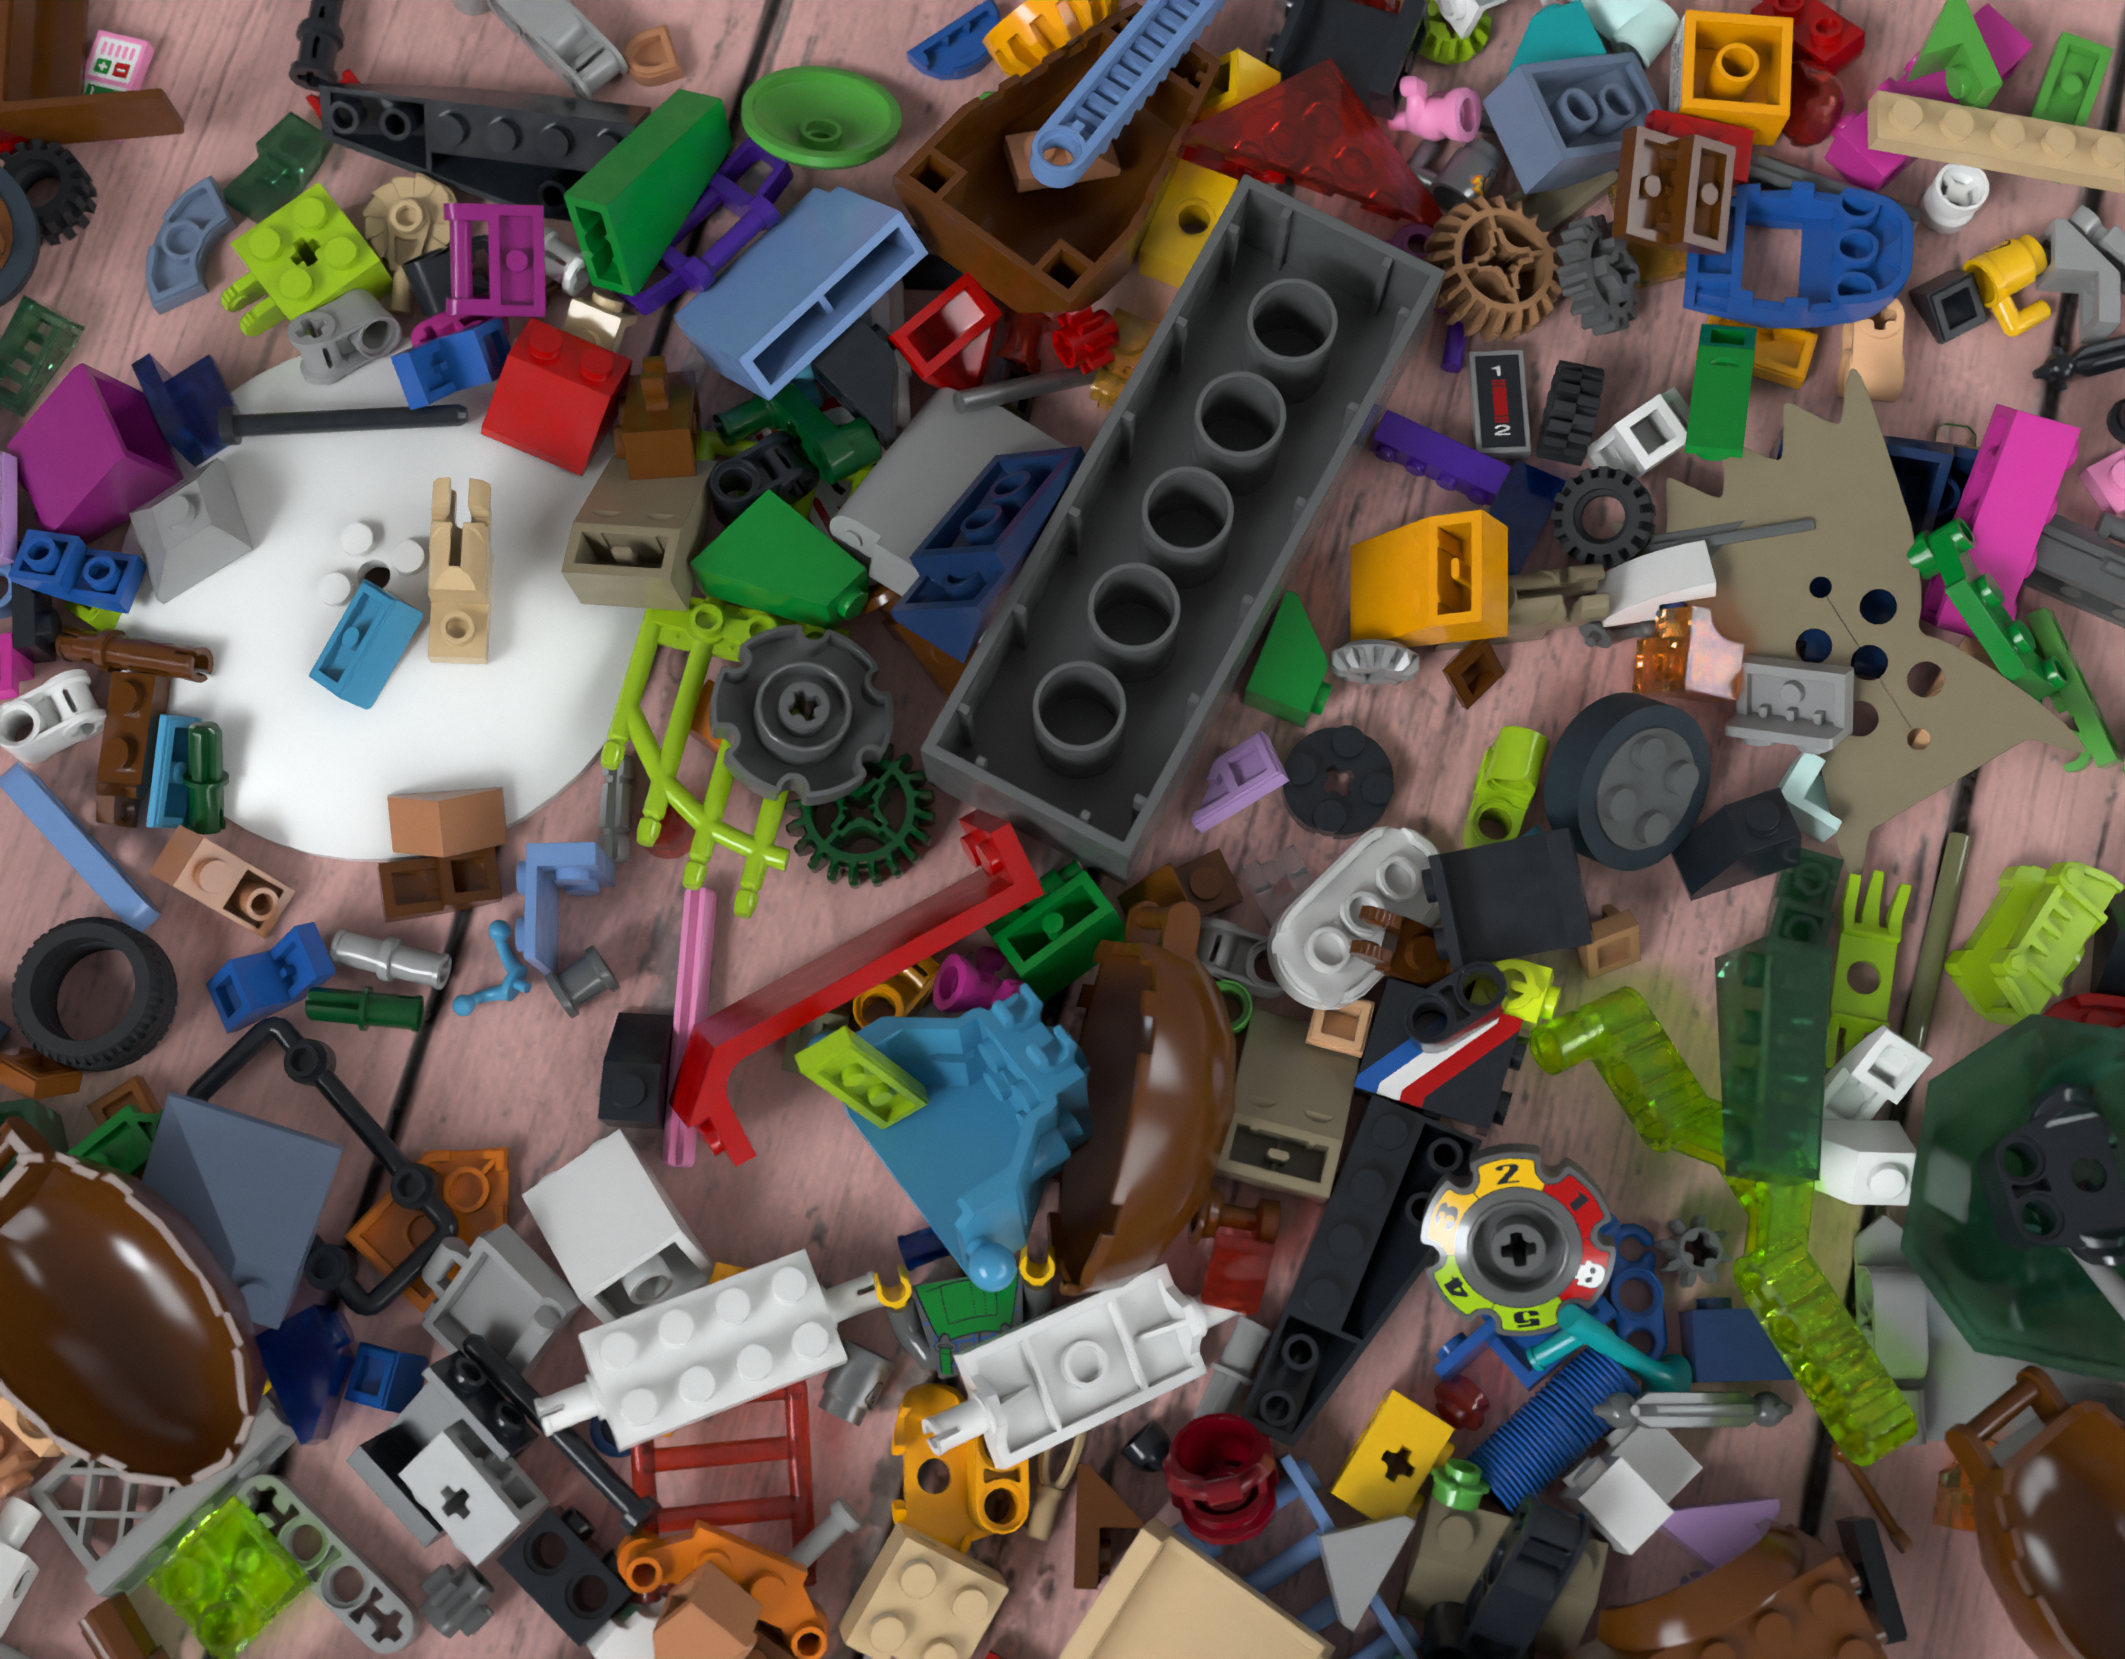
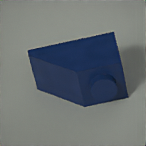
(1728, 1344)

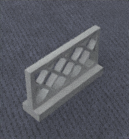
(159, 1532)

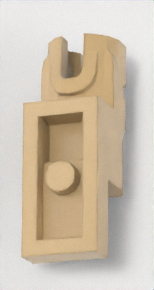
(460, 575)

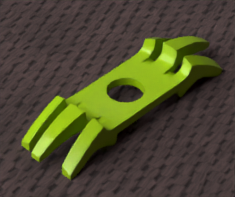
(1869, 944)

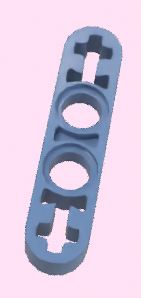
(79, 847)

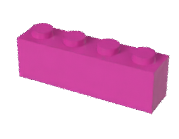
(1877, 168)
(2007, 505)

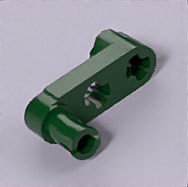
(828, 448)

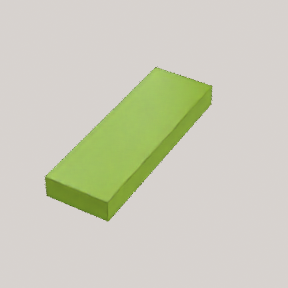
(862, 1078)

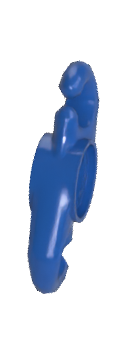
(1648, 1321)

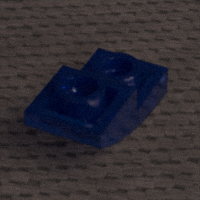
(1525, 508)

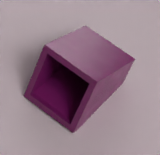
(92, 455)

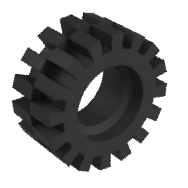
(74, 192)
(1570, 413)
(1579, 493)

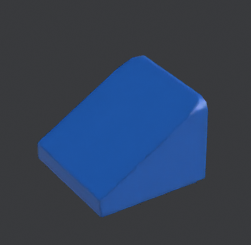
(385, 1377)

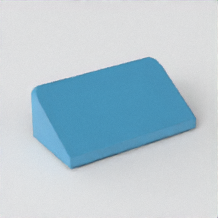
(366, 645)
(168, 794)

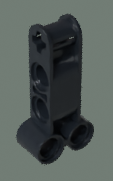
(1512, 1589)

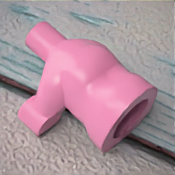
(1439, 116)

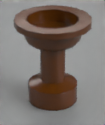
(1261, 1221)

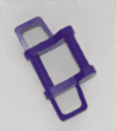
(755, 215)

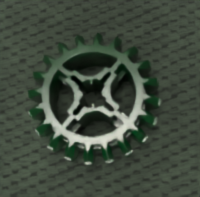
(846, 832)

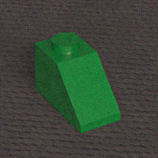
(1290, 668)

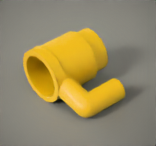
(2006, 271)

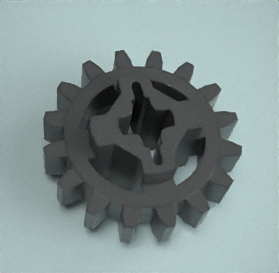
(1598, 275)

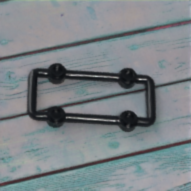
(412, 1184)

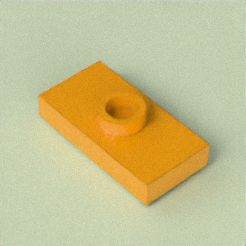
(1780, 353)

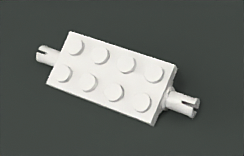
(709, 1350)
(1076, 1367)

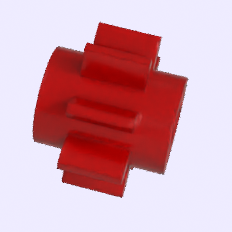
(1086, 339)

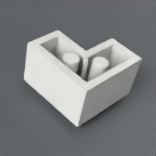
(1629, 1485)

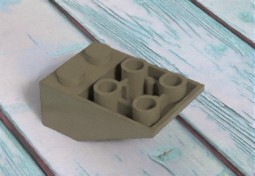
(638, 539)
(1287, 1110)

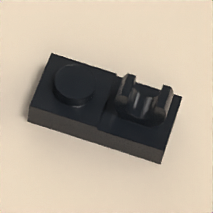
(34, 623)

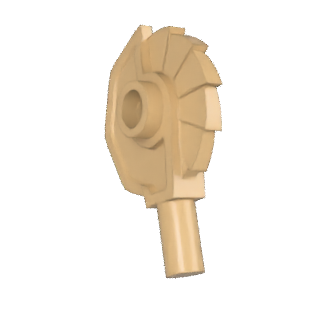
(405, 223)

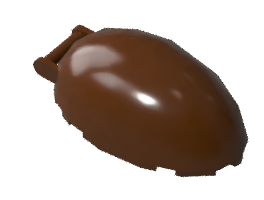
(1155, 1102)
(119, 1320)
(2051, 1517)

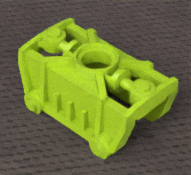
(2030, 938)

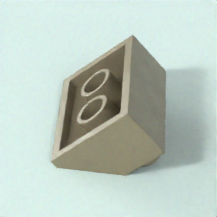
(1454, 1547)

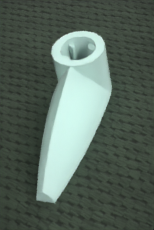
(1634, 25)

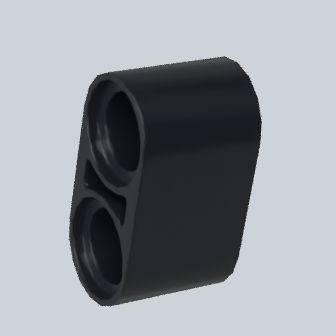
(1449, 998)

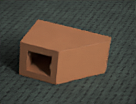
(222, 881)
(706, 1618)

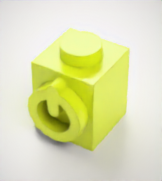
(1529, 991)

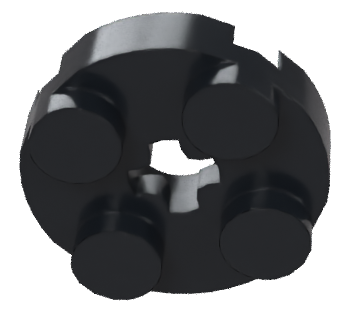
(1346, 752)

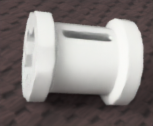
(574, 274)

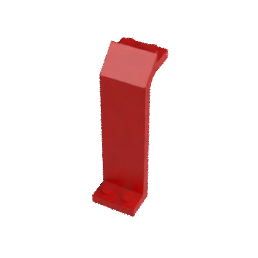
(845, 973)

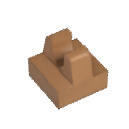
(1615, 945)

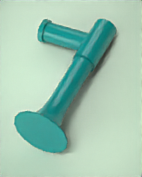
(1580, 1328)

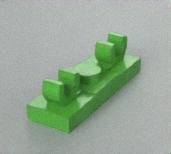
(2076, 697)

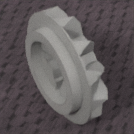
(1374, 662)

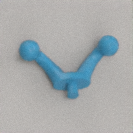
(513, 983)

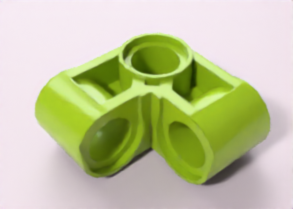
(1505, 783)

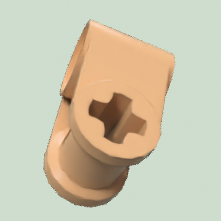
(1876, 352)

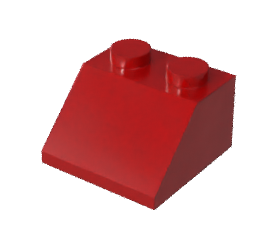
(557, 396)

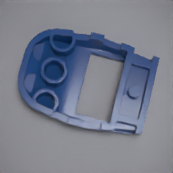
(1851, 257)

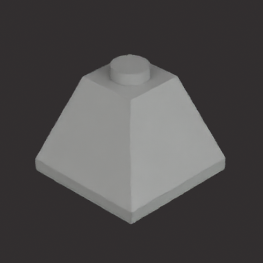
(190, 531)

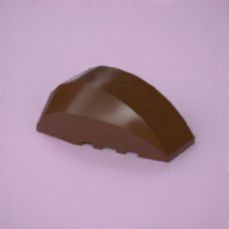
(1051, 243)

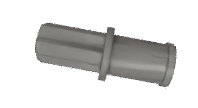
(1234, 1368)

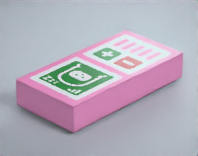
(116, 64)

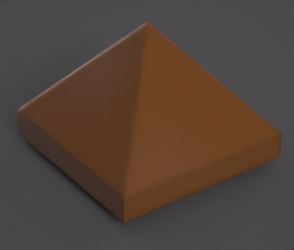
(1473, 671)

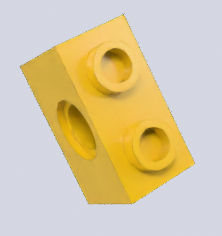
(1192, 197)

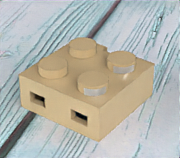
(922, 1601)

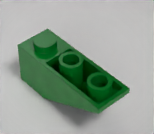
(1721, 392)

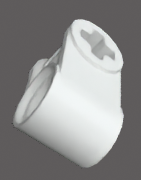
(57, 714)

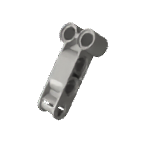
(559, 38)

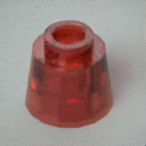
(674, 837)

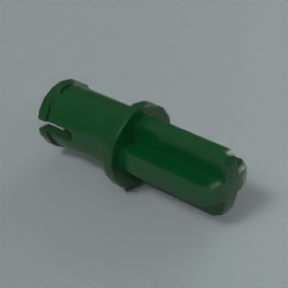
(205, 778)
(365, 1008)

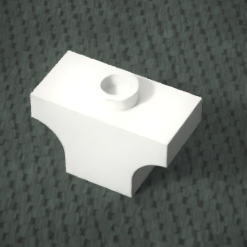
(1643, 436)

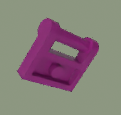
(514, 260)

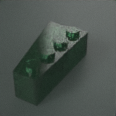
(1773, 1058)

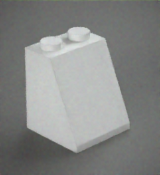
(617, 1231)

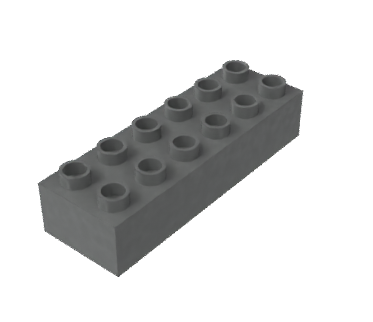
(1182, 529)

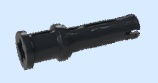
(319, 43)

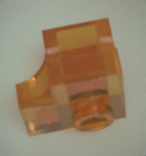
(1687, 659)

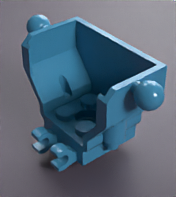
(995, 1129)

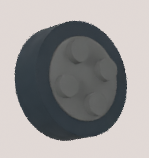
(1628, 780)

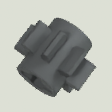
(1703, 1240)
(457, 1599)

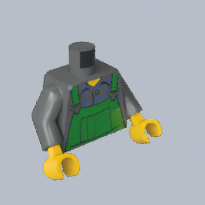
(957, 1314)

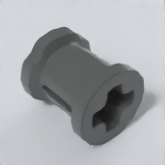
(582, 981)

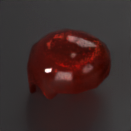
(1814, 103)

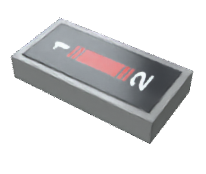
(1499, 403)

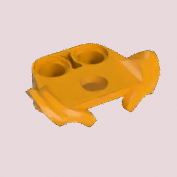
(958, 1511)

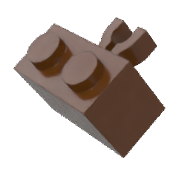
(659, 423)

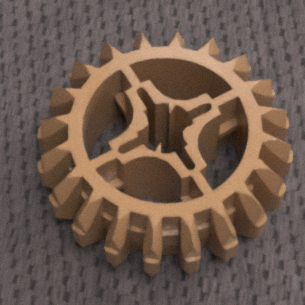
(1499, 250)

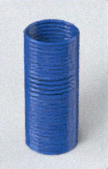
(1538, 1440)

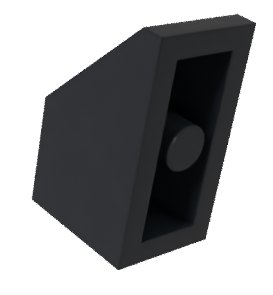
(863, 377)
(1739, 845)
(636, 1072)

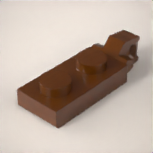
(129, 745)

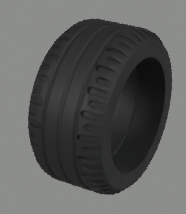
(51, 959)

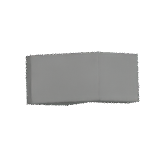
(2081, 269)

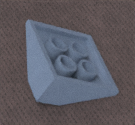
(248, 1193)

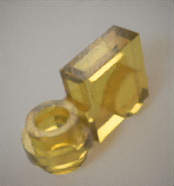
(1134, 338)

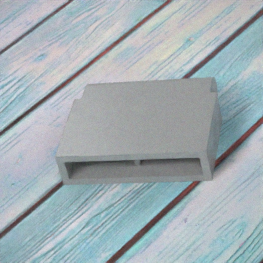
(922, 480)

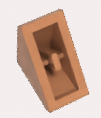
(447, 821)

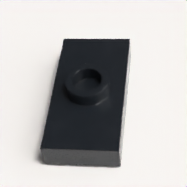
(1865, 1552)

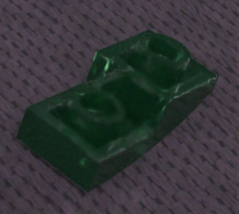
(1804, 899)

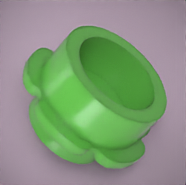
(1459, 1484)

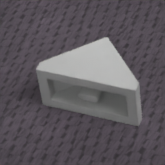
(1358, 1561)

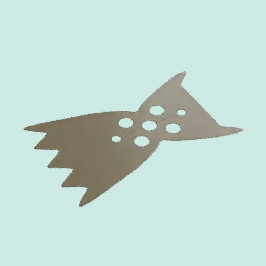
(1861, 545)

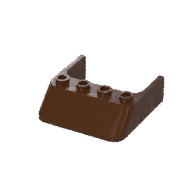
(45, 81)

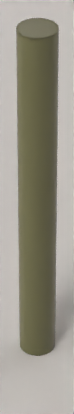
(1936, 938)

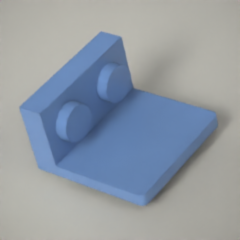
(547, 868)

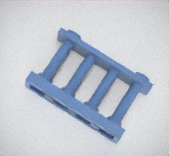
(1303, 1482)

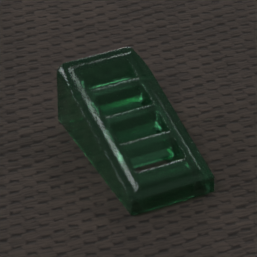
(54, 351)

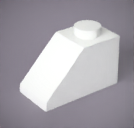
(1866, 1162)

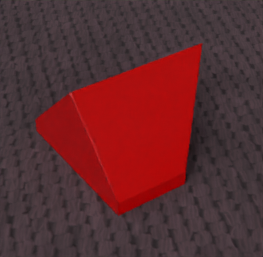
(951, 336)

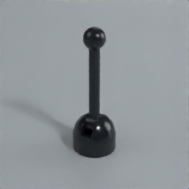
(1148, 1448)

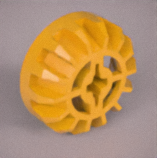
(1041, 28)

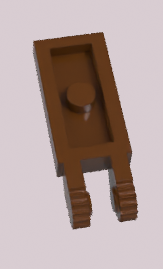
(1406, 950)

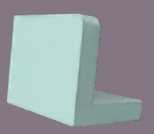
(1807, 797)

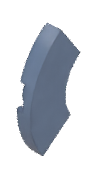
(183, 245)

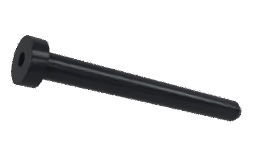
(235, 425)
(637, 1511)

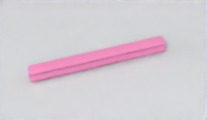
(690, 1008)

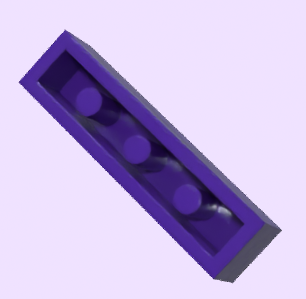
(1438, 458)

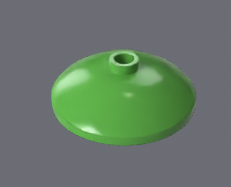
(821, 117)

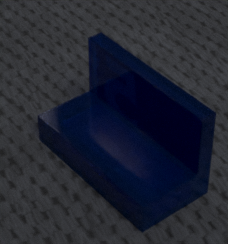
(187, 404)

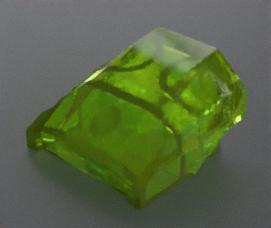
(230, 1579)

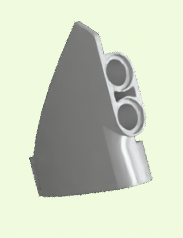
(1929, 1355)

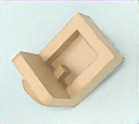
(599, 319)

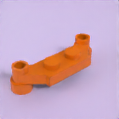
(763, 1574)

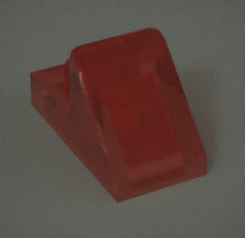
(1236, 1273)

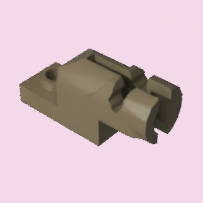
(1539, 604)

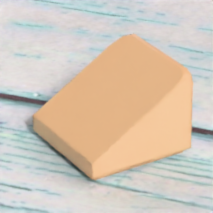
(1342, 1028)

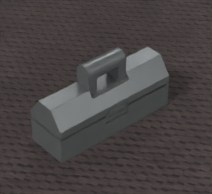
(2083, 566)

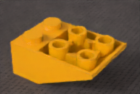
(1432, 581)

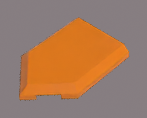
(474, 1190)

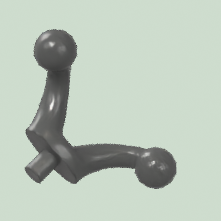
(1603, 637)

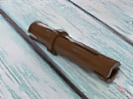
(117, 652)

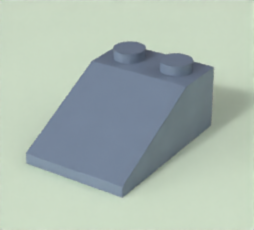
(1569, 117)

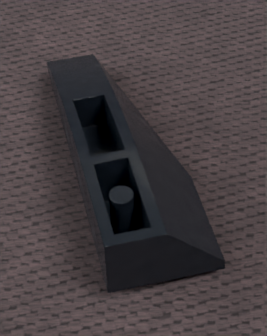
(480, 140)
(1355, 1263)

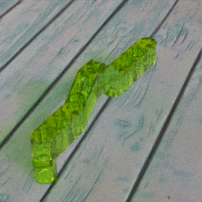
(1776, 1270)

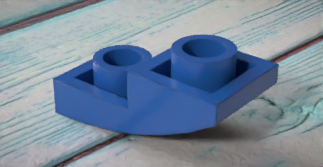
(73, 572)

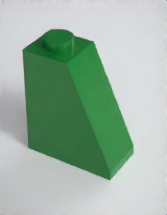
(782, 567)

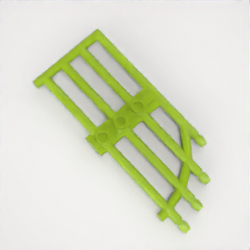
(706, 631)

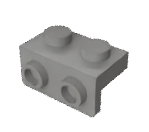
(1793, 704)

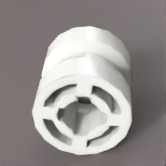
(1951, 187)

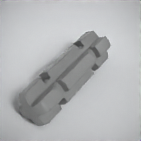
(617, 810)

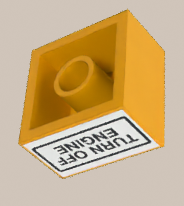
(1733, 71)

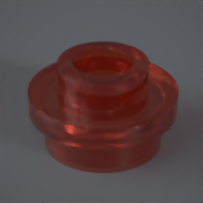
(1461, 1403)

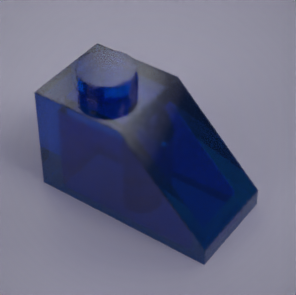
(309, 1368)

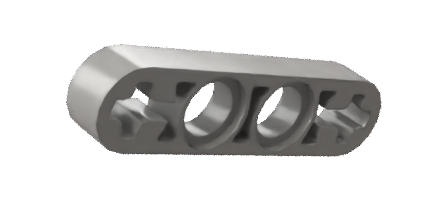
(335, 1554)

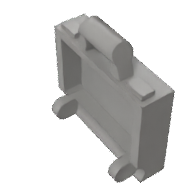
(498, 1294)

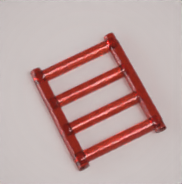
(794, 1447)

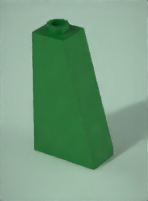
(646, 189)

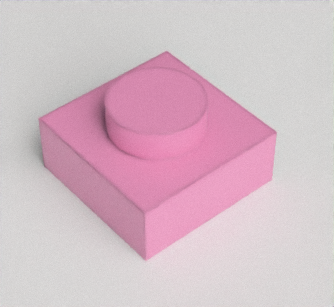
(2107, 482)

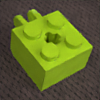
(302, 261)

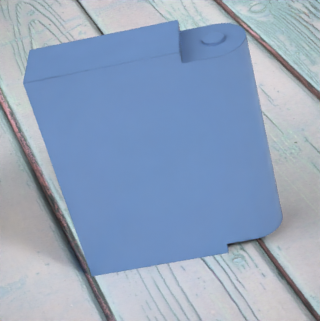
(799, 288)

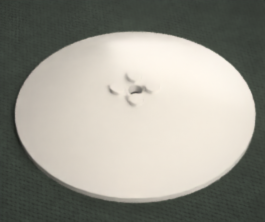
(318, 520)

